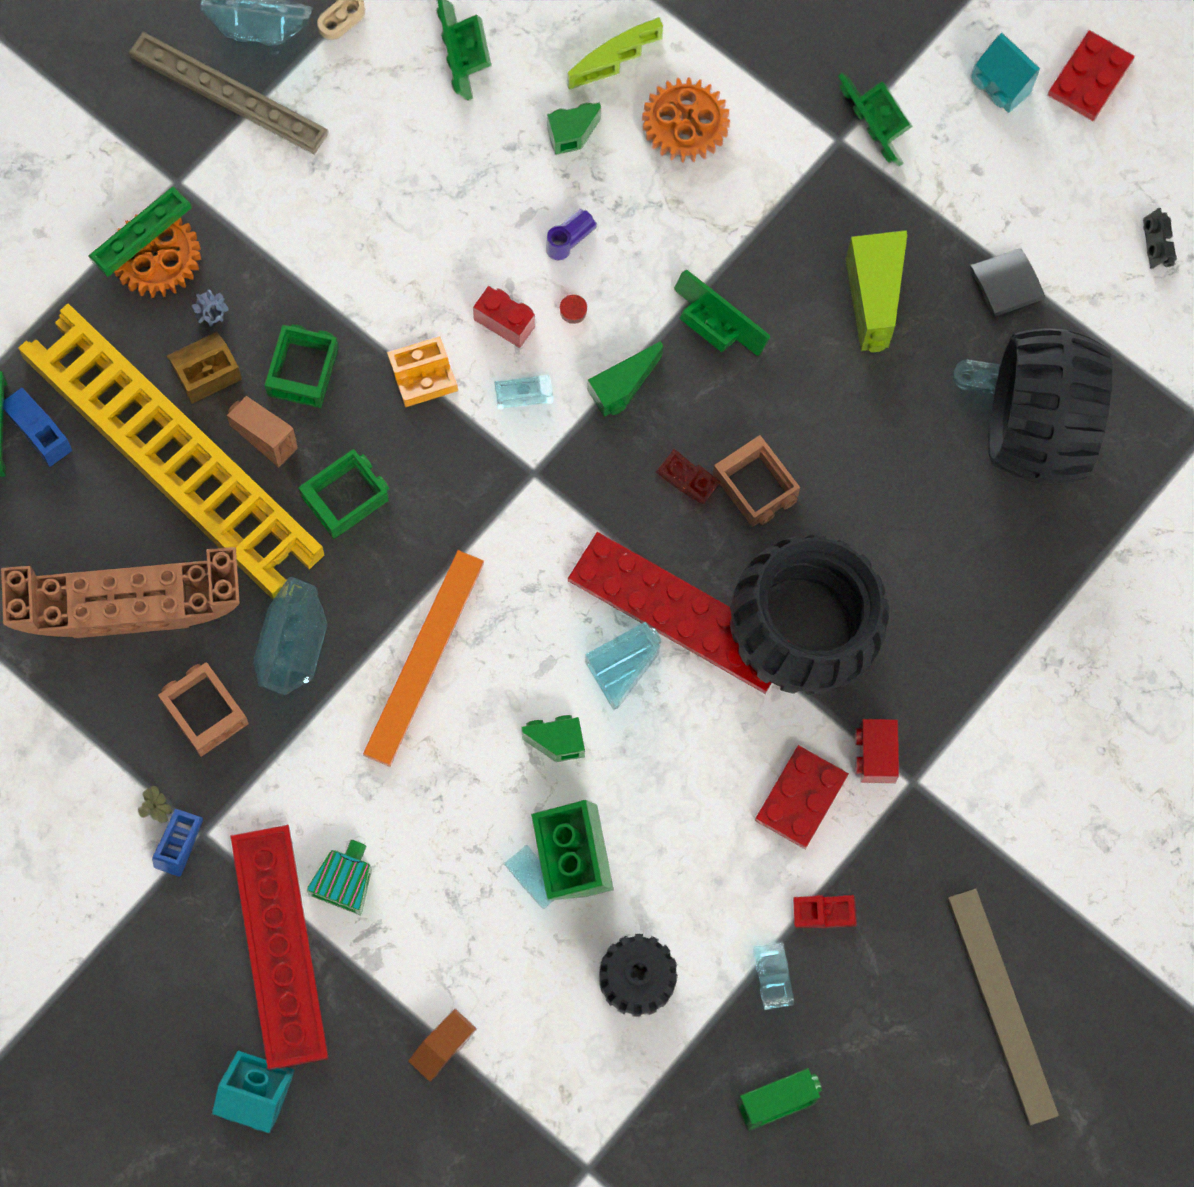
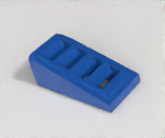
(178, 859)

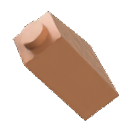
(263, 430)

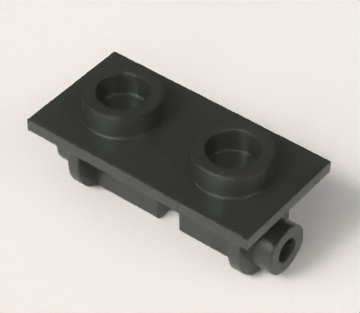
(1158, 229)

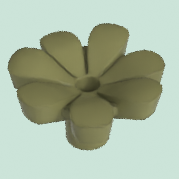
(154, 805)

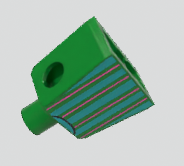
(343, 879)

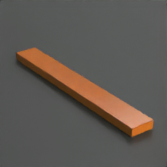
(423, 658)

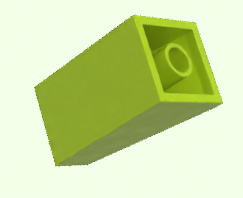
(875, 282)

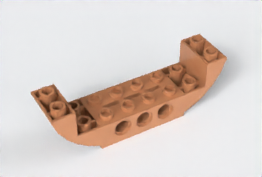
(121, 598)

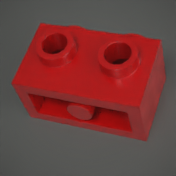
(504, 316)
(878, 751)

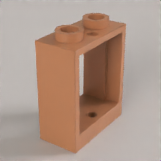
(741, 458)
(221, 730)

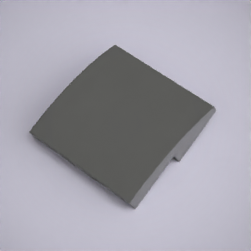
(1007, 282)

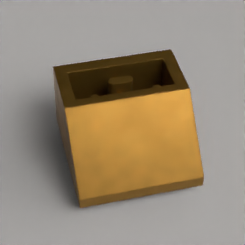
(205, 367)

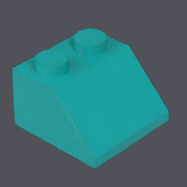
(1005, 73)
(252, 1092)

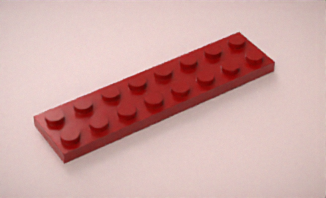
(664, 603)
(279, 947)

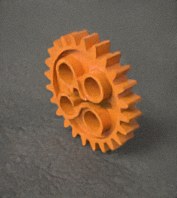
(704, 106)
(159, 275)

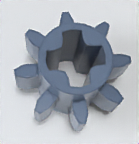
(209, 307)

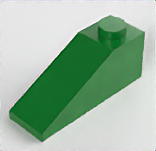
(619, 383)

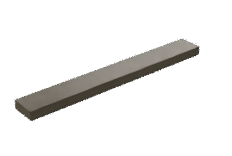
(228, 93)
(1002, 1007)

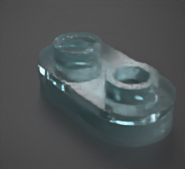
(980, 375)

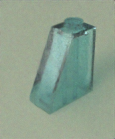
(623, 662)

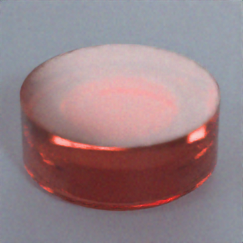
(573, 309)

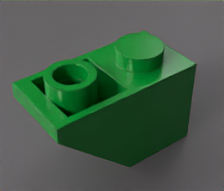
(572, 127)
(557, 739)

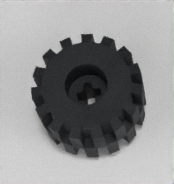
(631, 994)

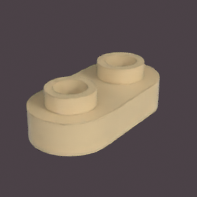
(338, 16)

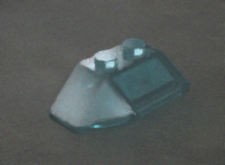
(257, 20)
(290, 638)

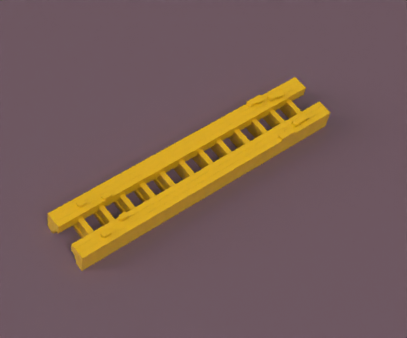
(182, 430)

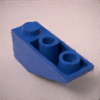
(37, 427)

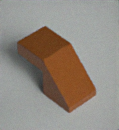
(442, 1044)

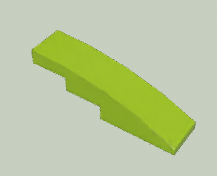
(607, 58)

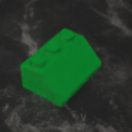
(572, 851)

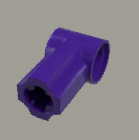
(569, 233)

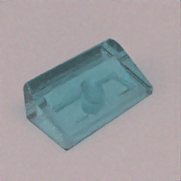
(523, 391)

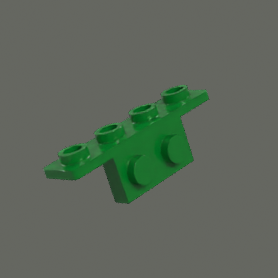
(465, 47)
(882, 114)
(716, 318)

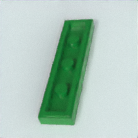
(139, 231)

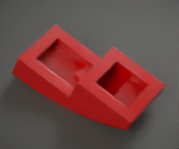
(824, 911)

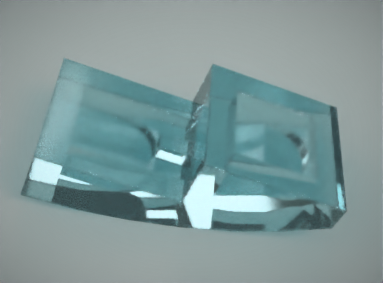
(527, 871)
(773, 975)

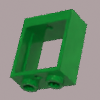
(296, 391)
(309, 490)
(779, 1099)

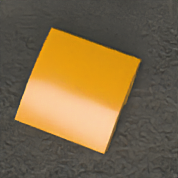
(422, 371)

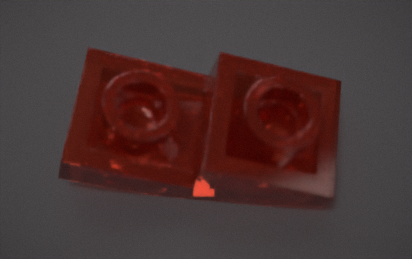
(687, 477)

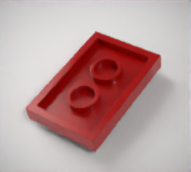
(1091, 75)
(801, 797)

